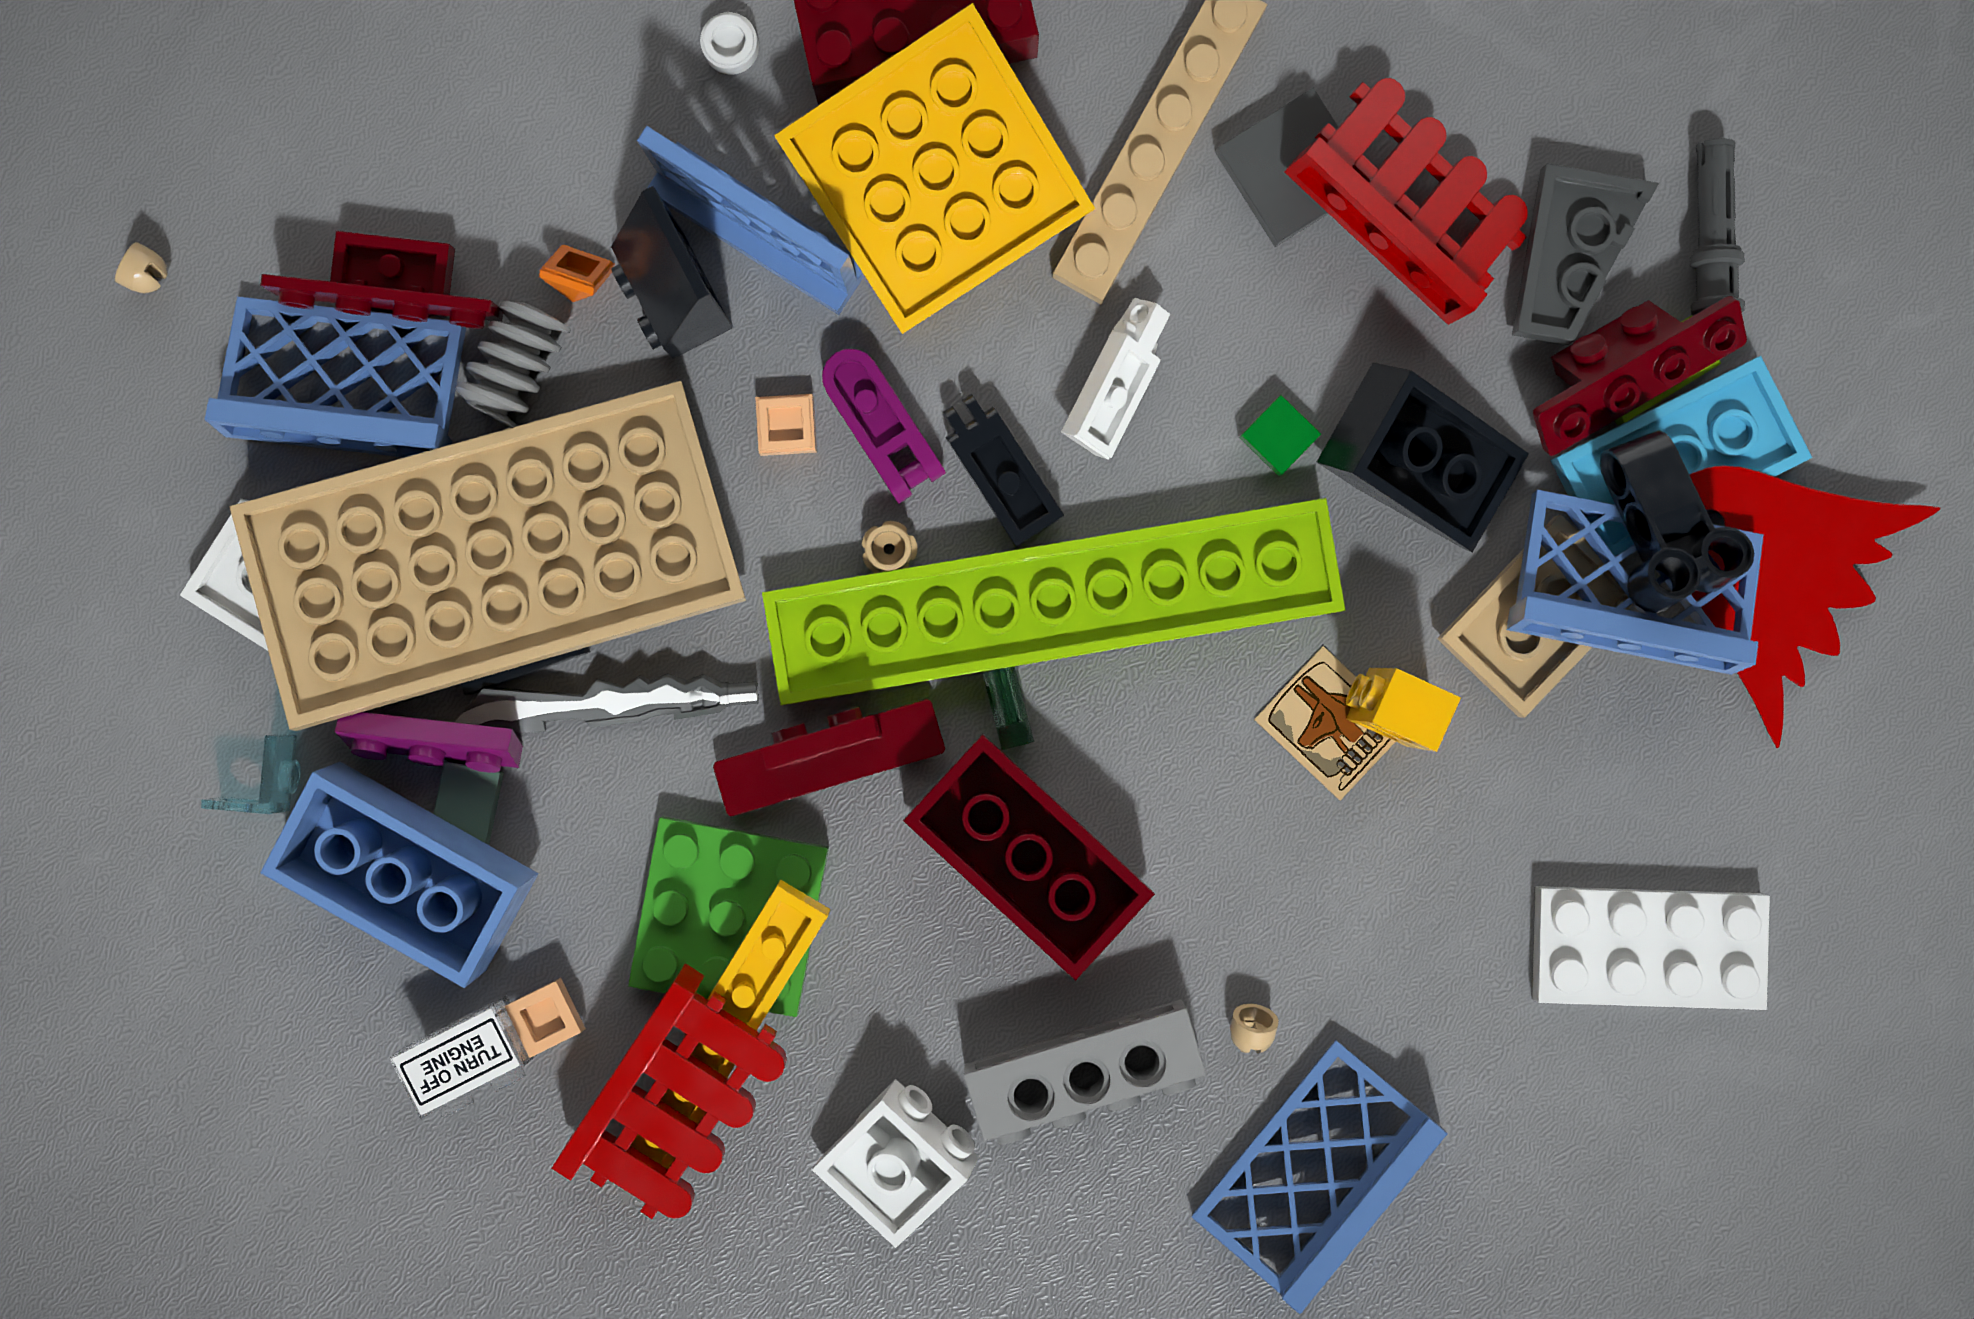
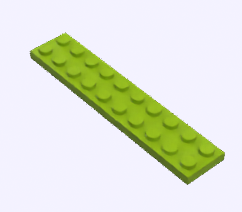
(1053, 601)

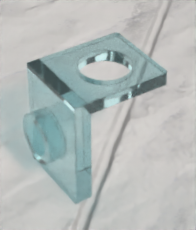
(278, 780)

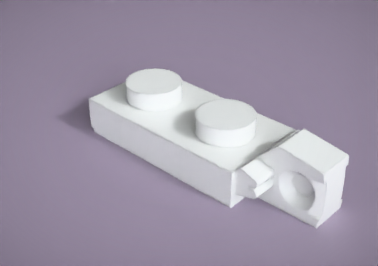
(1117, 380)

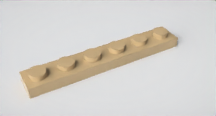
(1157, 145)

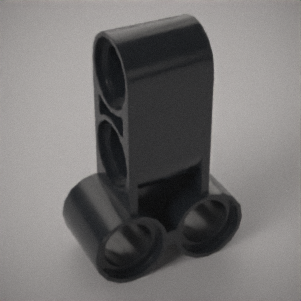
(1669, 524)

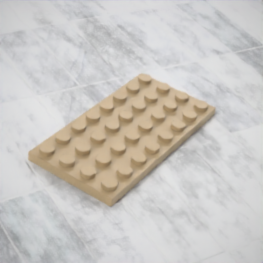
(486, 555)

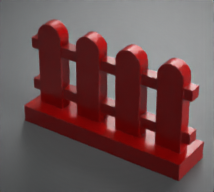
(1390, 225)
(687, 1076)

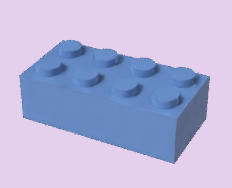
(399, 873)

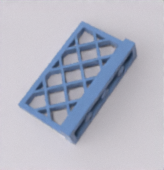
(751, 223)
(319, 422)
(1620, 629)
(1357, 1209)

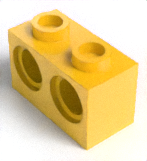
(1401, 707)

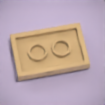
(1517, 664)

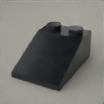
(666, 279)
(1423, 455)

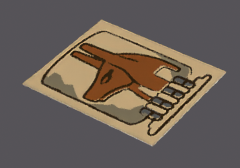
(1313, 725)

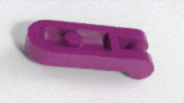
(878, 421)

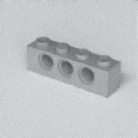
(1106, 1044)

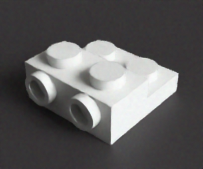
(898, 1162)

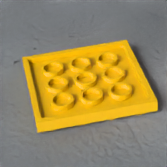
(935, 169)

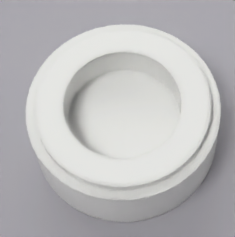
(729, 43)

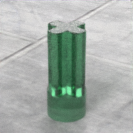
(1008, 707)

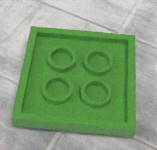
(706, 895)

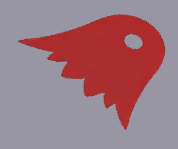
(1803, 569)

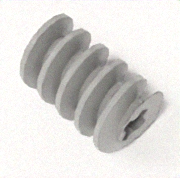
(511, 361)

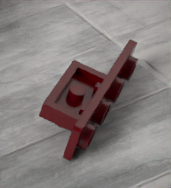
(387, 274)
(1632, 364)
(829, 757)

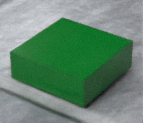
(1280, 435)

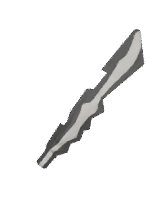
(607, 702)

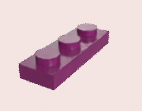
(430, 741)

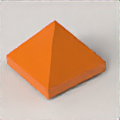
(575, 272)

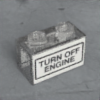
(461, 1059)

